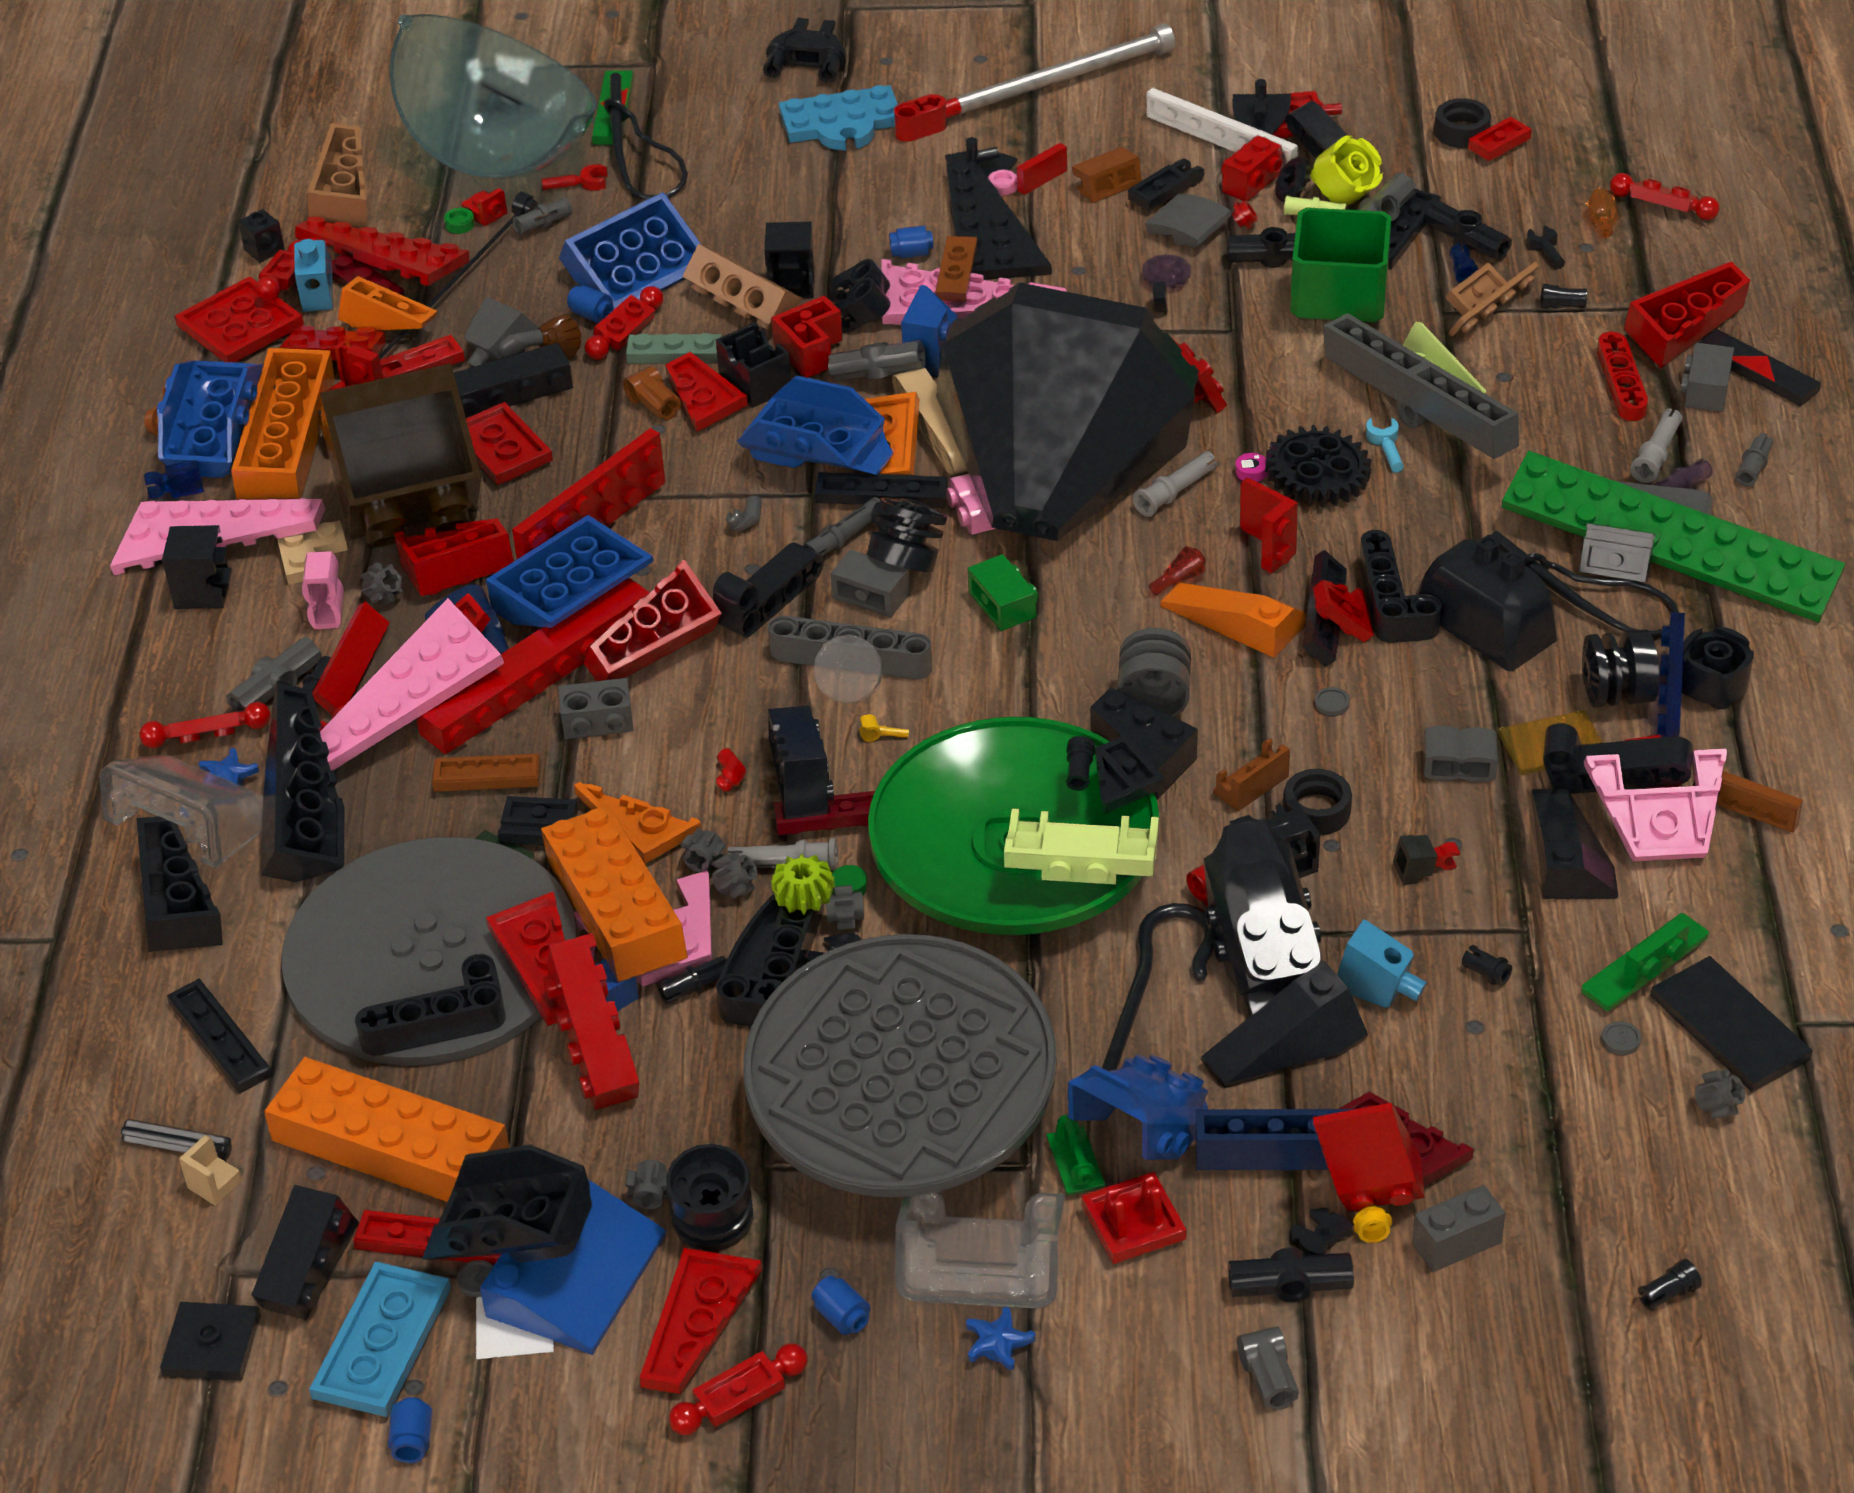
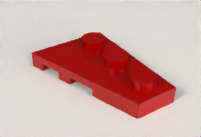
(703, 391)

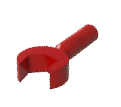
(586, 178)

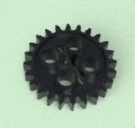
(1318, 465)

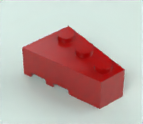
(454, 556)

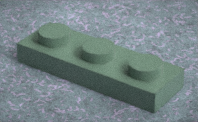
(668, 347)

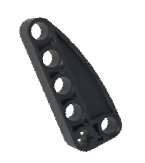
(764, 957)

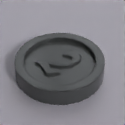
(1332, 701)
(1621, 1038)
(472, 1276)

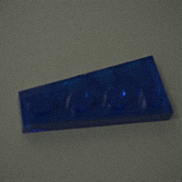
(1671, 668)

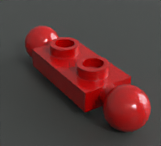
(1677, 197)
(277, 274)
(623, 321)
(255, 715)
(738, 1389)

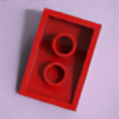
(1370, 1157)

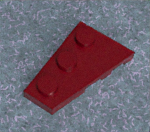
(1437, 1153)

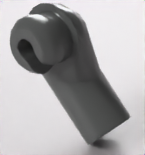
(742, 521)

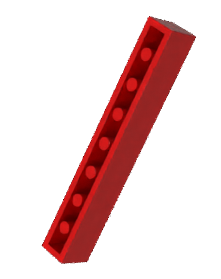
(526, 670)

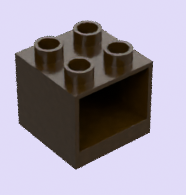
(401, 454)

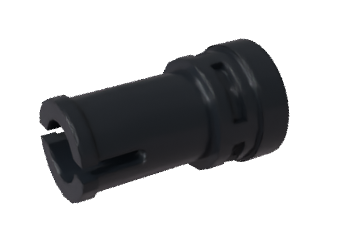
(1553, 296)
(1080, 757)
(1677, 1281)

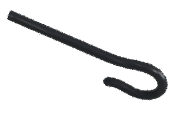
(1144, 969)

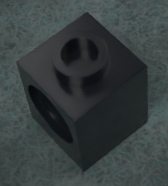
(261, 235)

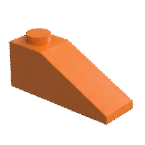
(377, 307)

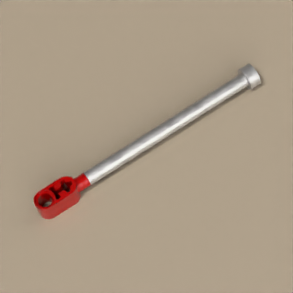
(929, 113)

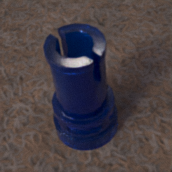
(1463, 264)

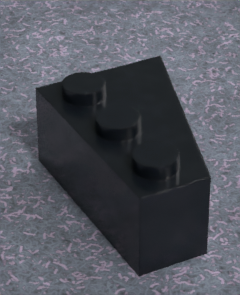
(1160, 737)
(304, 1252)

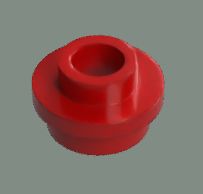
(1244, 214)

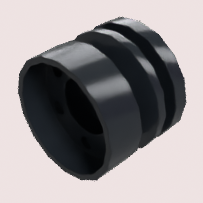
(907, 534)
(1625, 667)
(710, 1197)

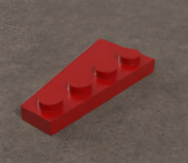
(525, 939)
(695, 1312)

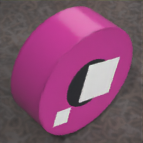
(1250, 466)

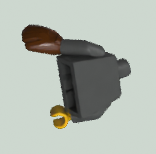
(504, 332)

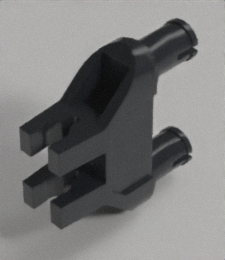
(806, 48)

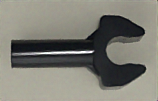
(1546, 244)

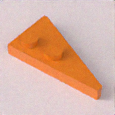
(648, 827)

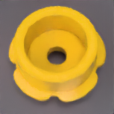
(1372, 1224)

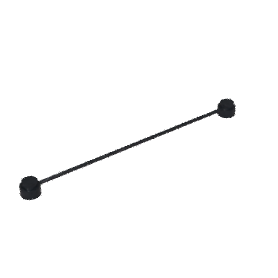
(522, 204)

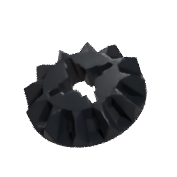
(1293, 179)

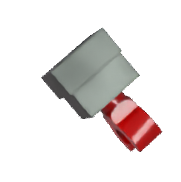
(1417, 857)

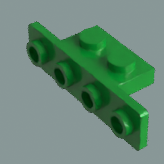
(1644, 961)

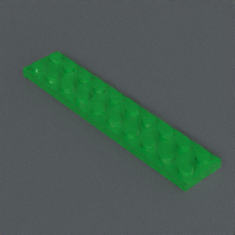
(1684, 538)

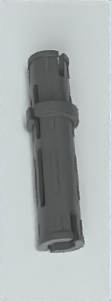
(834, 536)

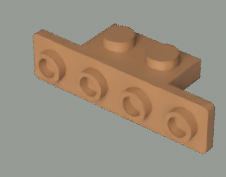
(1482, 292)

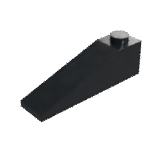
(1568, 850)

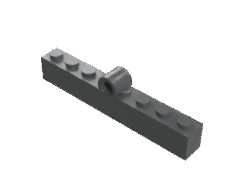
(1421, 387)

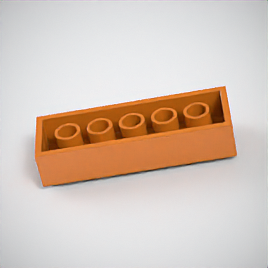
(282, 425)
(614, 893)
(378, 1128)

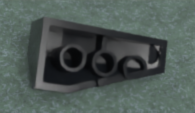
(1298, 1025)

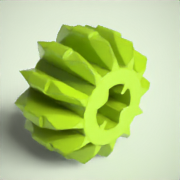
(802, 883)

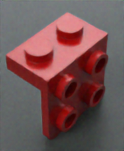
(1270, 519)

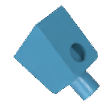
(313, 262)
(1378, 967)

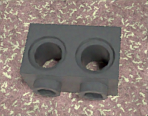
(595, 708)

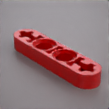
(1625, 375)

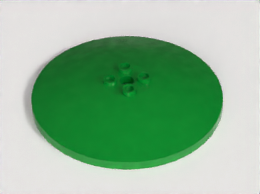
(946, 819)

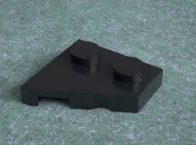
(1124, 774)

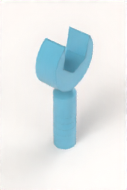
(1386, 439)

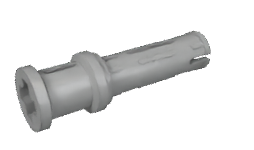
(1654, 452)
(1165, 489)
(771, 855)

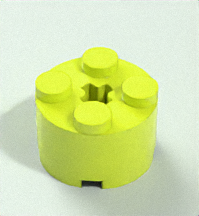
(1347, 170)

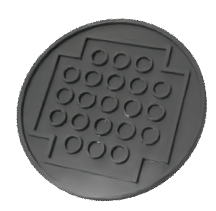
(402, 930)
(900, 1065)

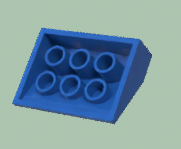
(632, 250)
(564, 574)
(581, 1293)

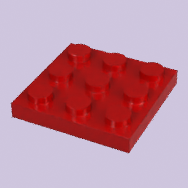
(238, 321)

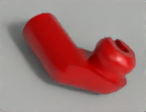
(732, 772)

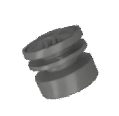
(1156, 669)

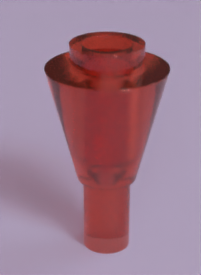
(1185, 566)

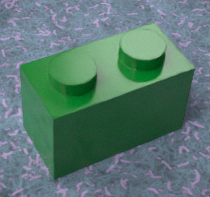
(1002, 592)

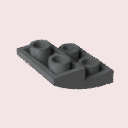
(1188, 219)

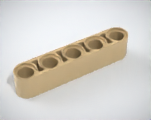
(931, 418)

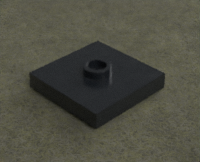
(210, 1341)

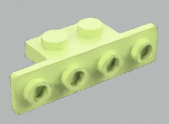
(1429, 347)

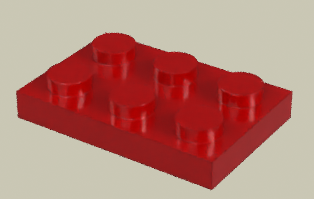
(310, 339)
(505, 444)

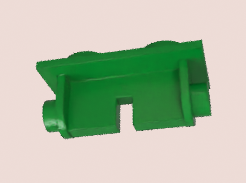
(1074, 1157)

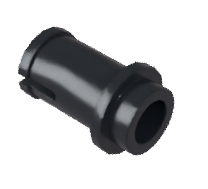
(1489, 966)

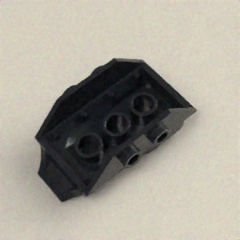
(1259, 909)
(515, 1205)

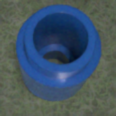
(911, 242)
(589, 303)
(841, 1305)
(410, 1430)

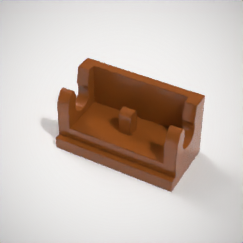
(1108, 174)
(1254, 777)

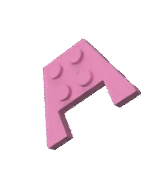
(1661, 820)
(695, 924)

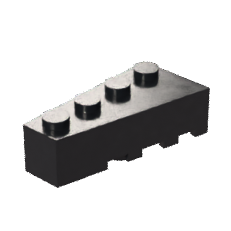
(799, 762)
(174, 896)

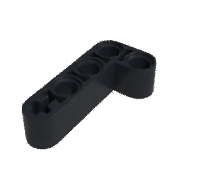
(754, 601)
(1392, 613)
(1642, 761)
(435, 1015)

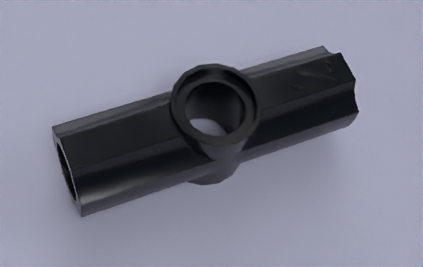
(1467, 229)
(1270, 247)
(1290, 1274)

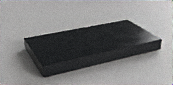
(1731, 1023)

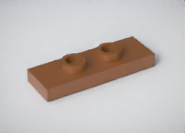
(956, 268)
(486, 772)
(1759, 802)

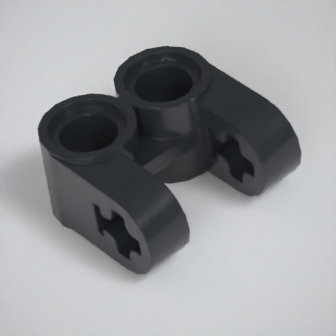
(865, 297)

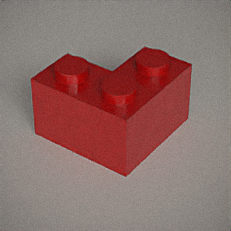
(808, 334)

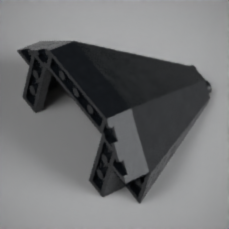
(1061, 404)

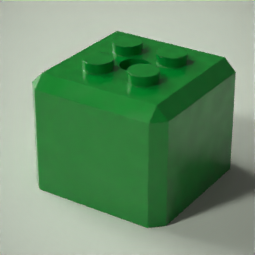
(1340, 264)

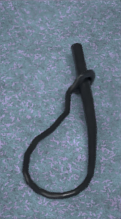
(620, 113)
(1571, 596)

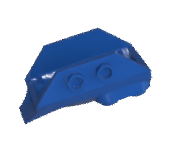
(206, 413)
(818, 425)
(1148, 1092)

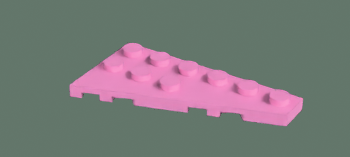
(907, 280)
(237, 519)
(423, 673)

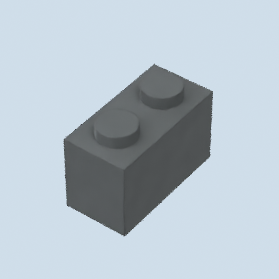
(1708, 376)
(870, 583)
(1458, 1228)

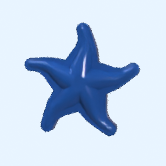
(230, 768)
(997, 1339)

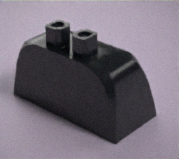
(1492, 601)

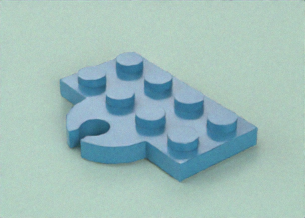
(839, 116)

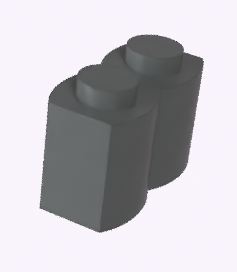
(1460, 754)

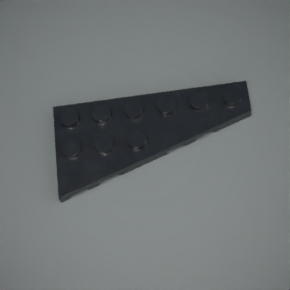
(981, 212)

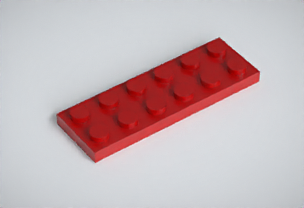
(602, 493)

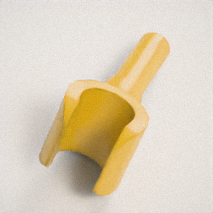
(872, 730)

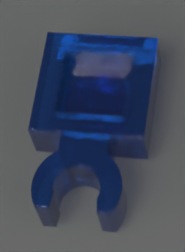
(180, 479)

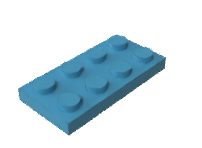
(380, 1339)

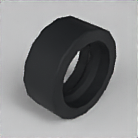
(1460, 110)
(1323, 783)

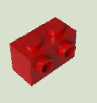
(1251, 168)

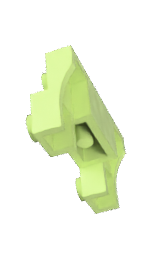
(1081, 850)

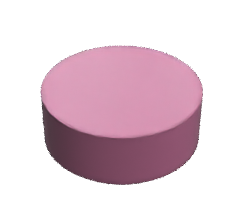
(1004, 181)

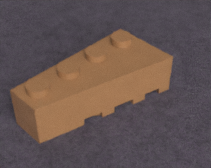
(338, 179)

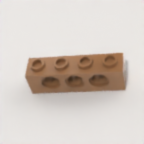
(726, 278)

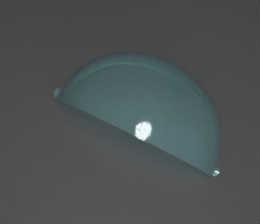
(459, 122)

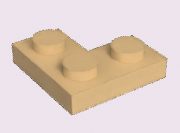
(294, 548)

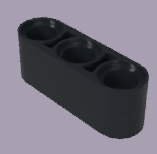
(1314, 128)

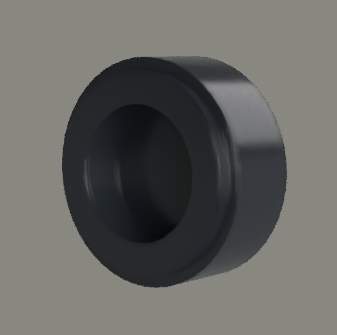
(1160, 296)

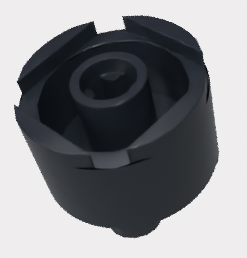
(1716, 666)

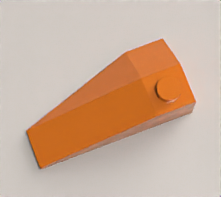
(1242, 616)

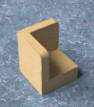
(207, 1173)

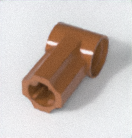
(650, 390)

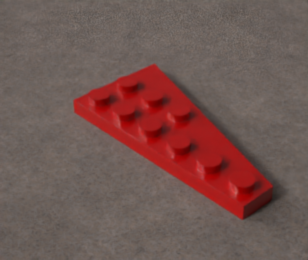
(387, 251)

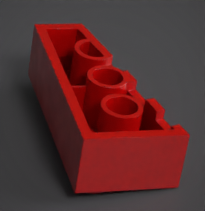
(1685, 312)
(655, 627)
(590, 1023)

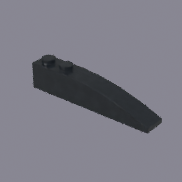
(300, 798)

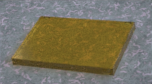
(1527, 739)

